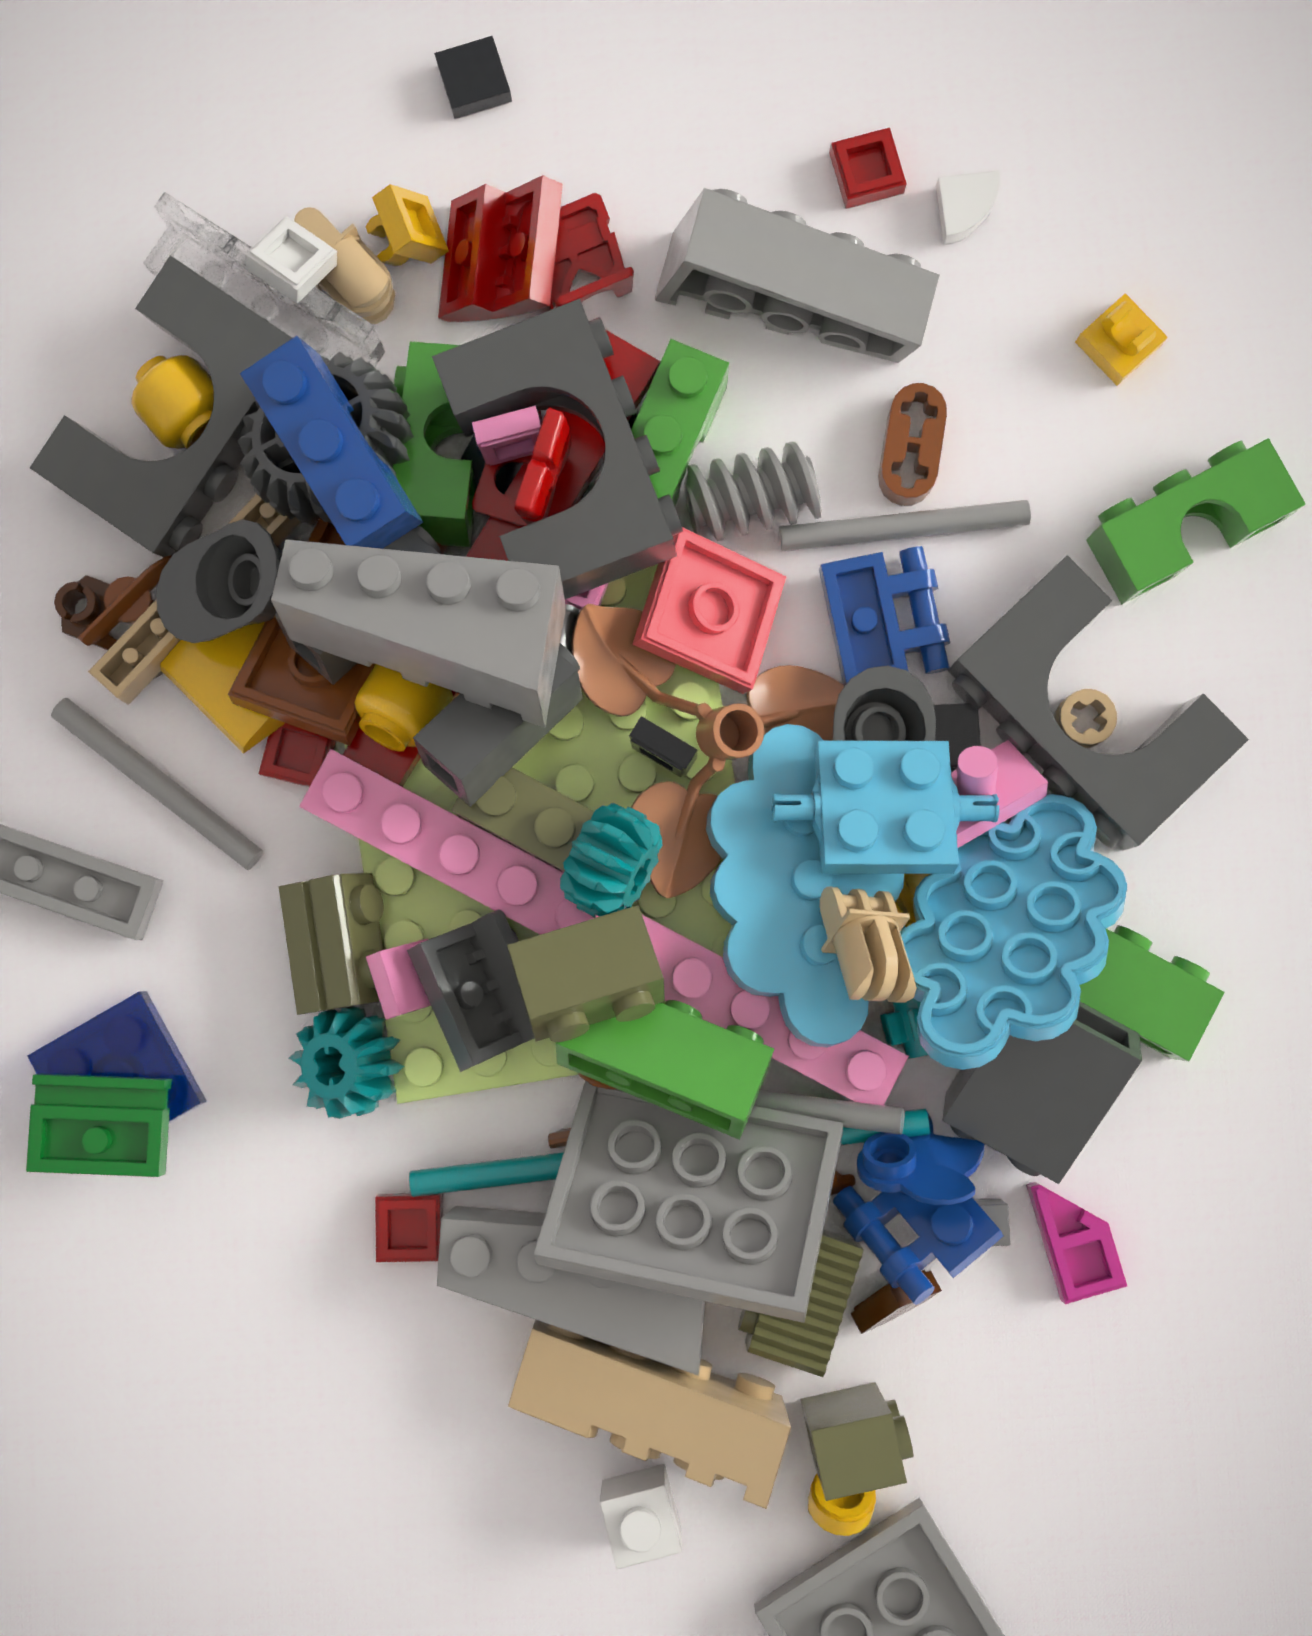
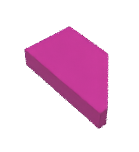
(1077, 1247)

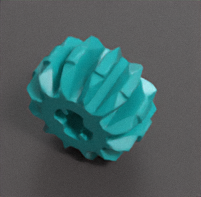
(611, 860)
(346, 1062)

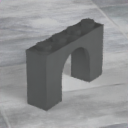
(561, 365)
(168, 498)
(467, 742)
(1124, 792)

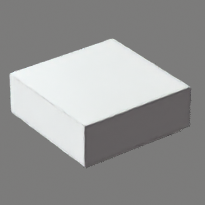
(291, 259)

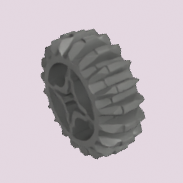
(377, 414)

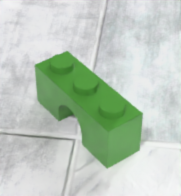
(680, 411)
(435, 485)
(1239, 494)

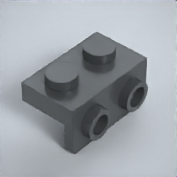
(474, 989)

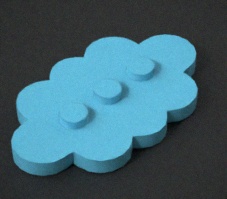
(773, 893)
(1012, 933)

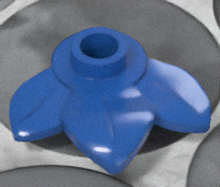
(924, 1167)

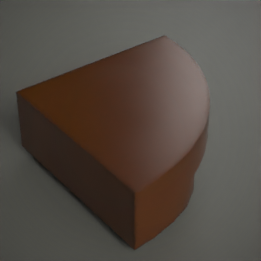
(886, 1305)

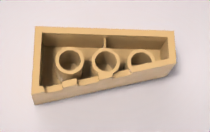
(650, 1408)

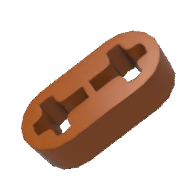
(926, 446)

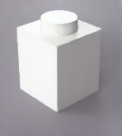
(640, 1516)

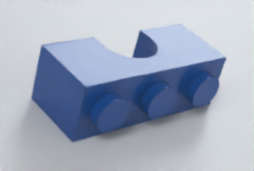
(328, 447)

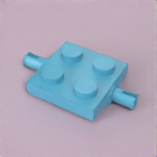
(885, 807)

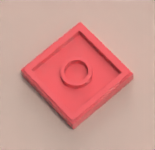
(710, 611)

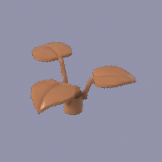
(619, 679)

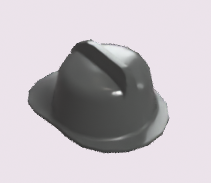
(219, 583)
(884, 706)

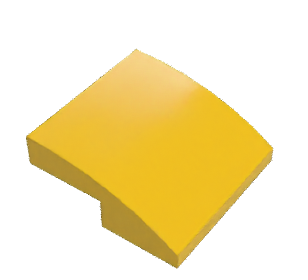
(206, 675)

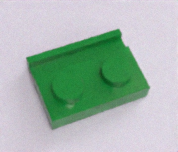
(99, 1125)

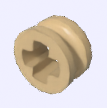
(1080, 699)

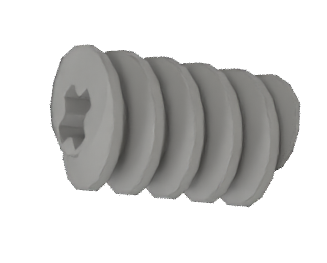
(751, 490)

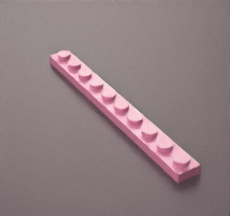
(532, 896)

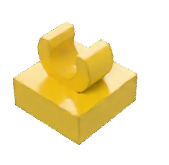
(409, 226)
(1121, 339)

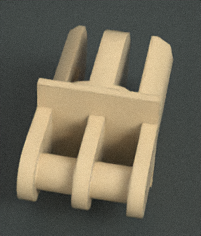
(360, 277)
(868, 944)

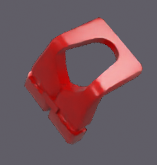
(587, 247)
(539, 479)

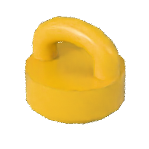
(841, 1515)

